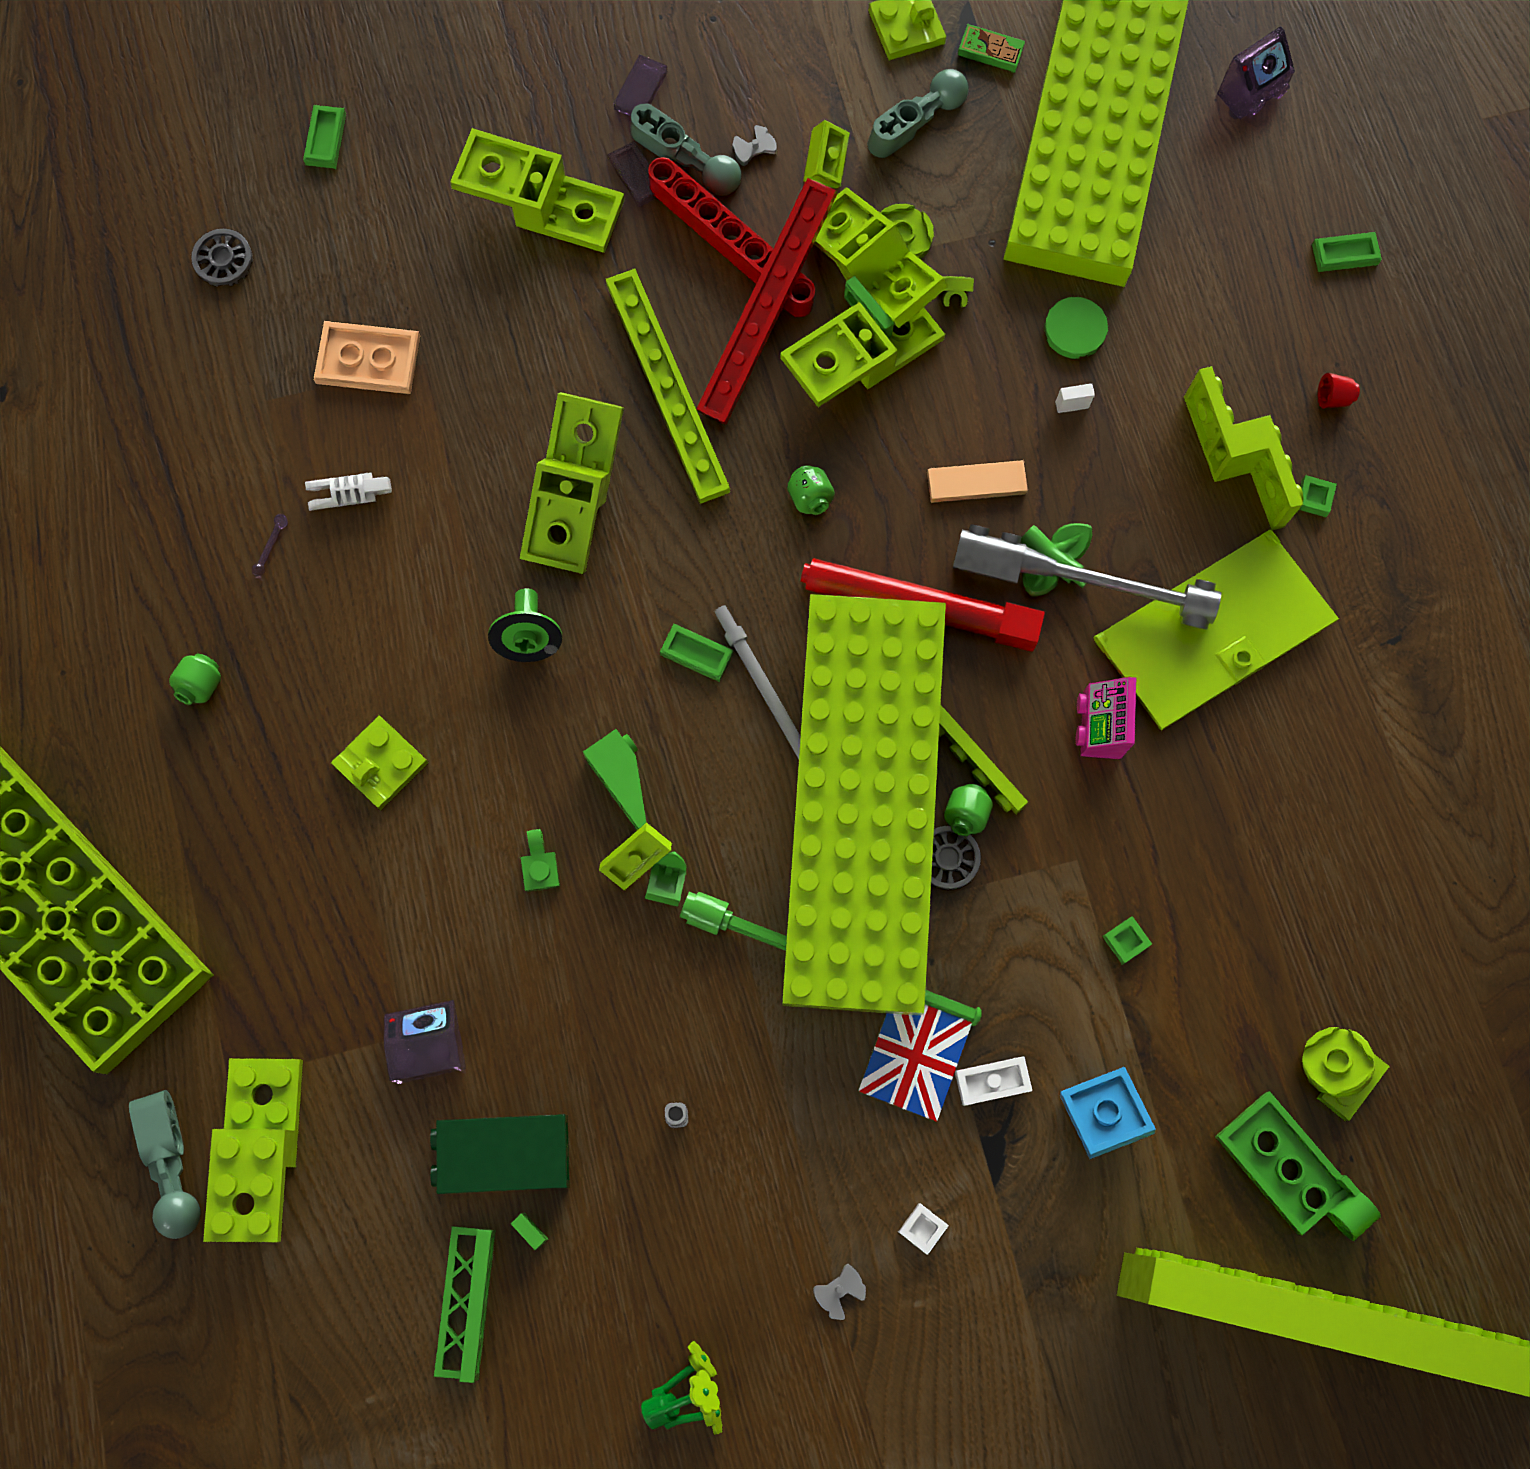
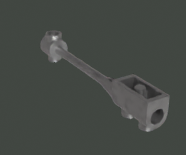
(1007, 557)

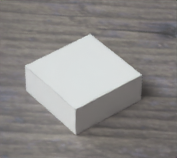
(1075, 398)
(923, 1228)

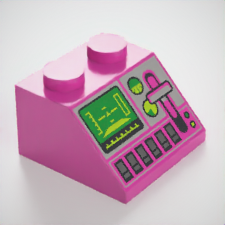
(1107, 718)

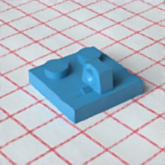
(1107, 1112)

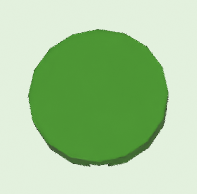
(1076, 327)

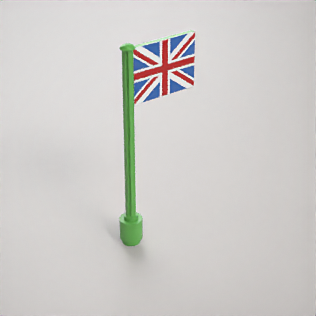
(912, 1052)

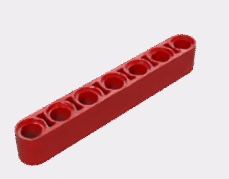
(722, 224)

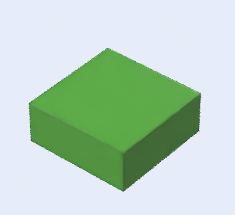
(1317, 495)
(1127, 940)
(529, 1231)

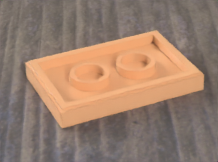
(367, 357)

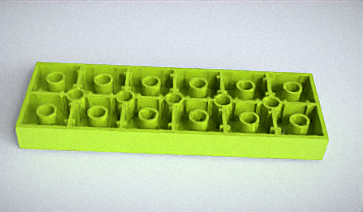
(1096, 137)
(865, 806)
(80, 934)
(1327, 1319)

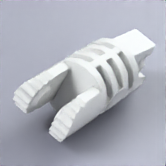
(348, 490)

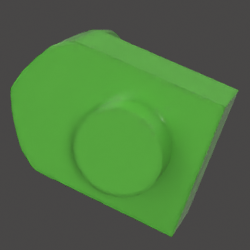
(667, 879)

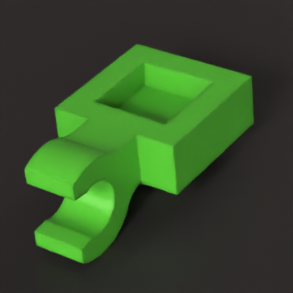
(540, 868)

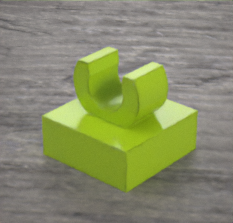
(957, 285)

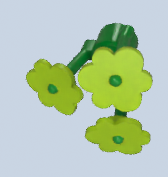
(663, 1407)

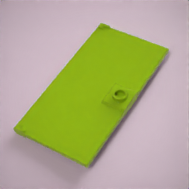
(1261, 616)

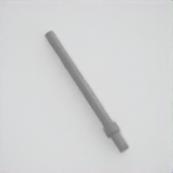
(737, 638)

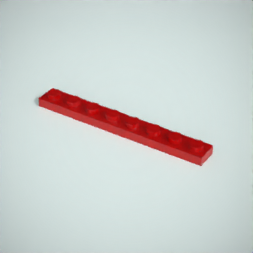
(766, 301)

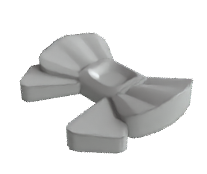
(762, 144)
(829, 1295)

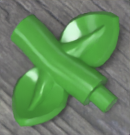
(1065, 547)

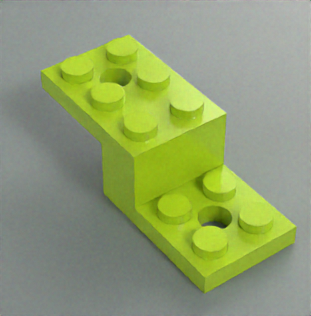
(537, 190)
(878, 257)
(858, 351)
(1243, 448)
(571, 483)
(253, 1151)

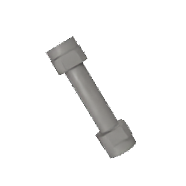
(676, 1115)

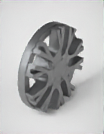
(222, 257)
(949, 857)

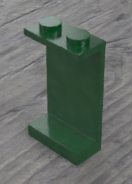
(500, 1154)

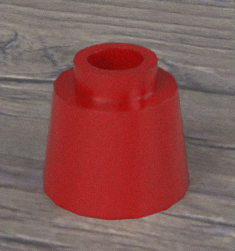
(1337, 391)

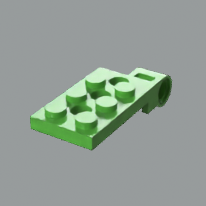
(1340, 1197)

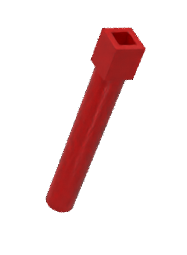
(1008, 624)

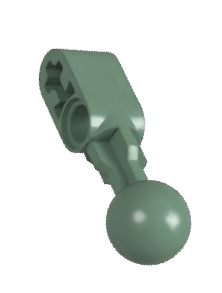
(902, 121)
(651, 126)
(160, 1149)

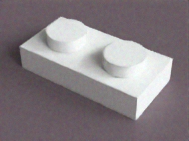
(993, 1081)

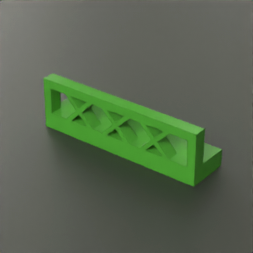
(475, 1309)

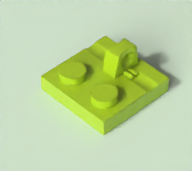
(906, 26)
(379, 762)

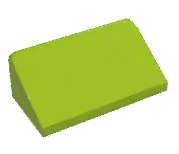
(827, 154)

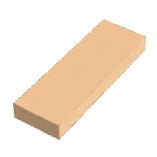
(977, 481)

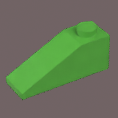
(617, 769)

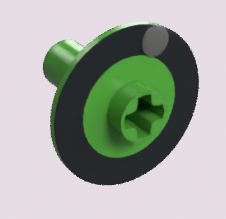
(525, 632)

